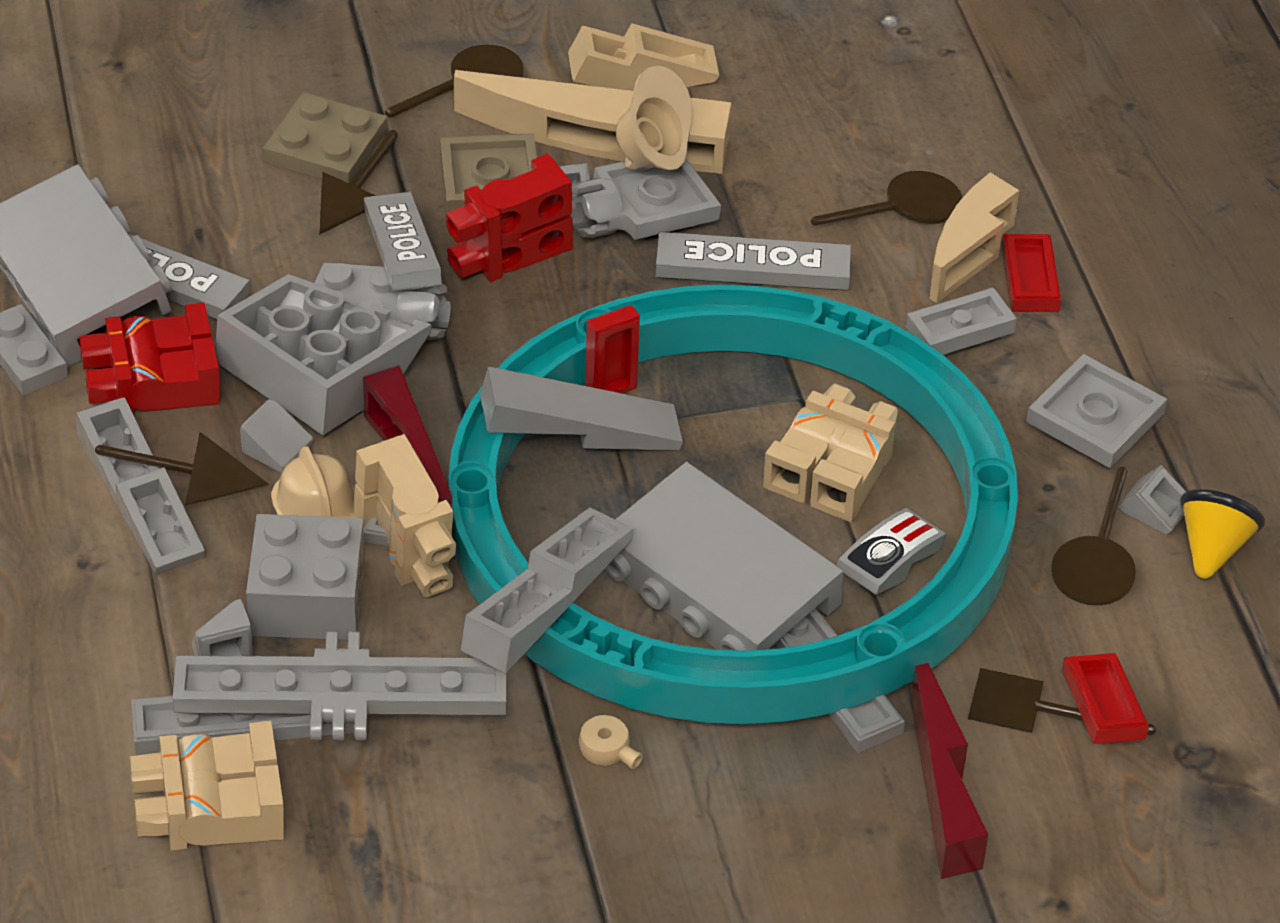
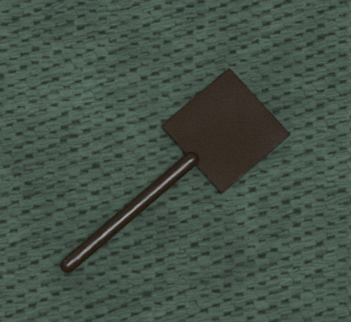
(1014, 702)

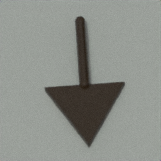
(344, 200)
(212, 472)

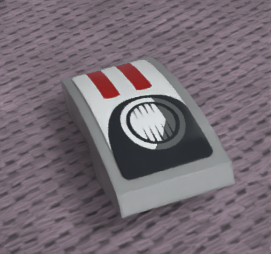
(889, 549)

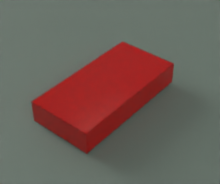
(1031, 273)
(613, 350)
(1105, 698)

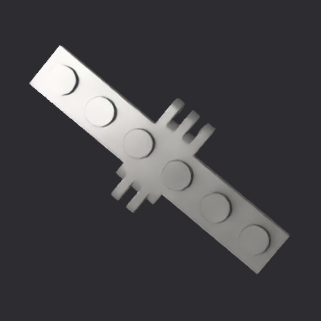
(338, 686)

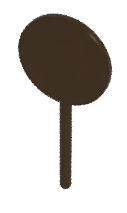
(480, 59)
(913, 194)
(1094, 567)

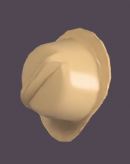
(657, 122)
(314, 487)

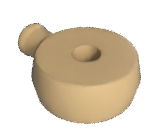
(607, 741)

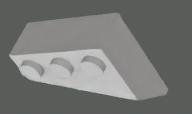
(312, 348)

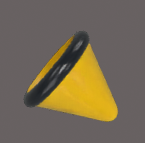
(1217, 527)

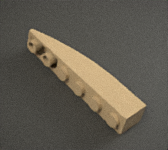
(580, 116)

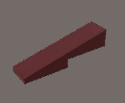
(394, 413)
(955, 823)

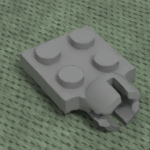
(641, 201)
(370, 286)

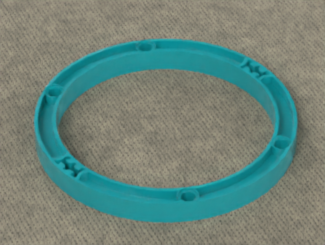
(767, 682)

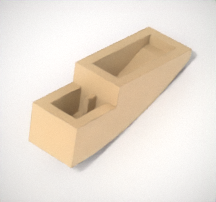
(616, 60)
(973, 234)

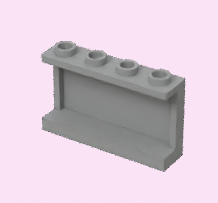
(75, 259)
(721, 564)

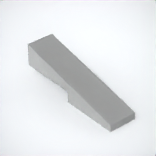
(601, 417)
(139, 490)
(556, 575)

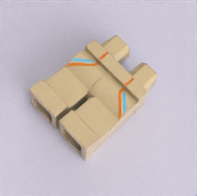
(833, 448)
(406, 505)
(211, 788)

